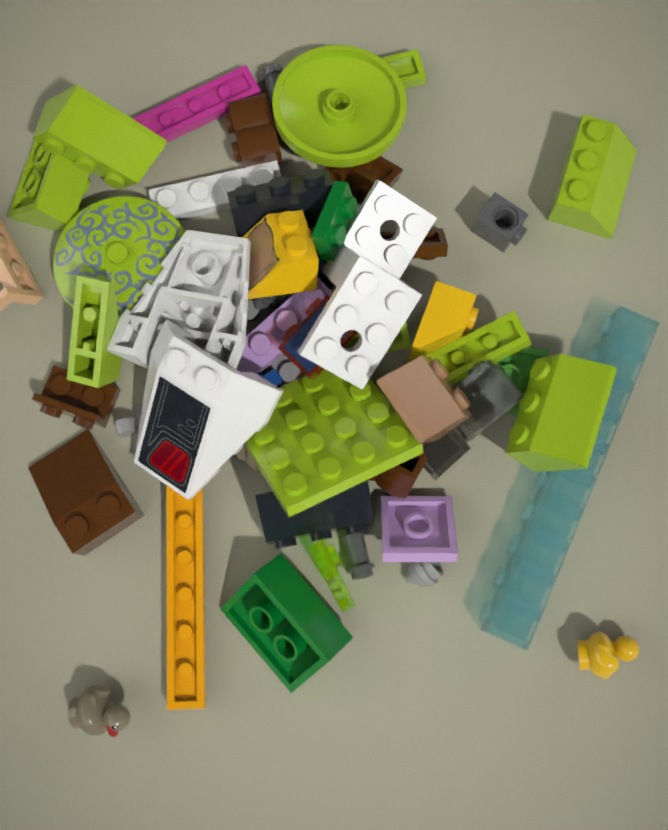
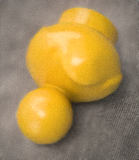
(601, 654)

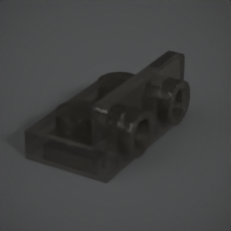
(490, 396)

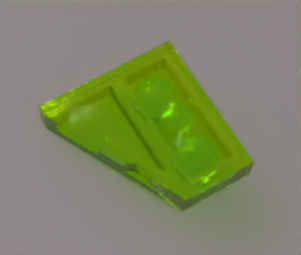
(328, 562)

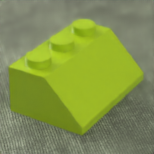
(97, 137)
(593, 178)
(48, 190)
(560, 413)

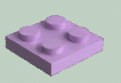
(418, 529)

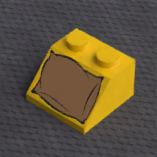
(281, 256)

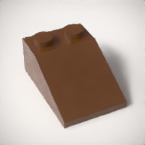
(84, 494)

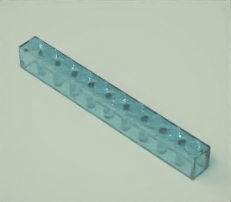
(563, 494)

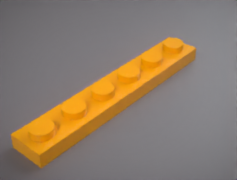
(185, 601)

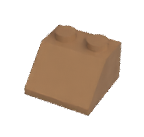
(425, 398)

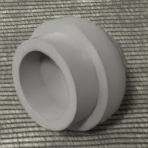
(424, 573)

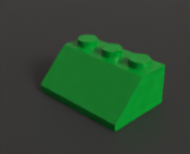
(286, 622)

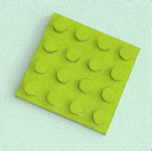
(328, 440)

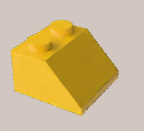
(445, 319)

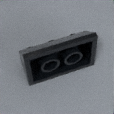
(281, 194)
(345, 510)

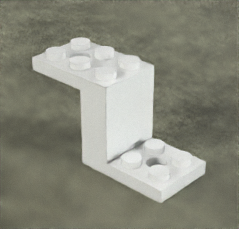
(368, 286)

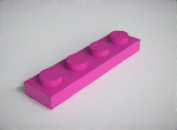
(199, 105)

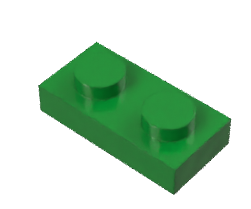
(334, 220)

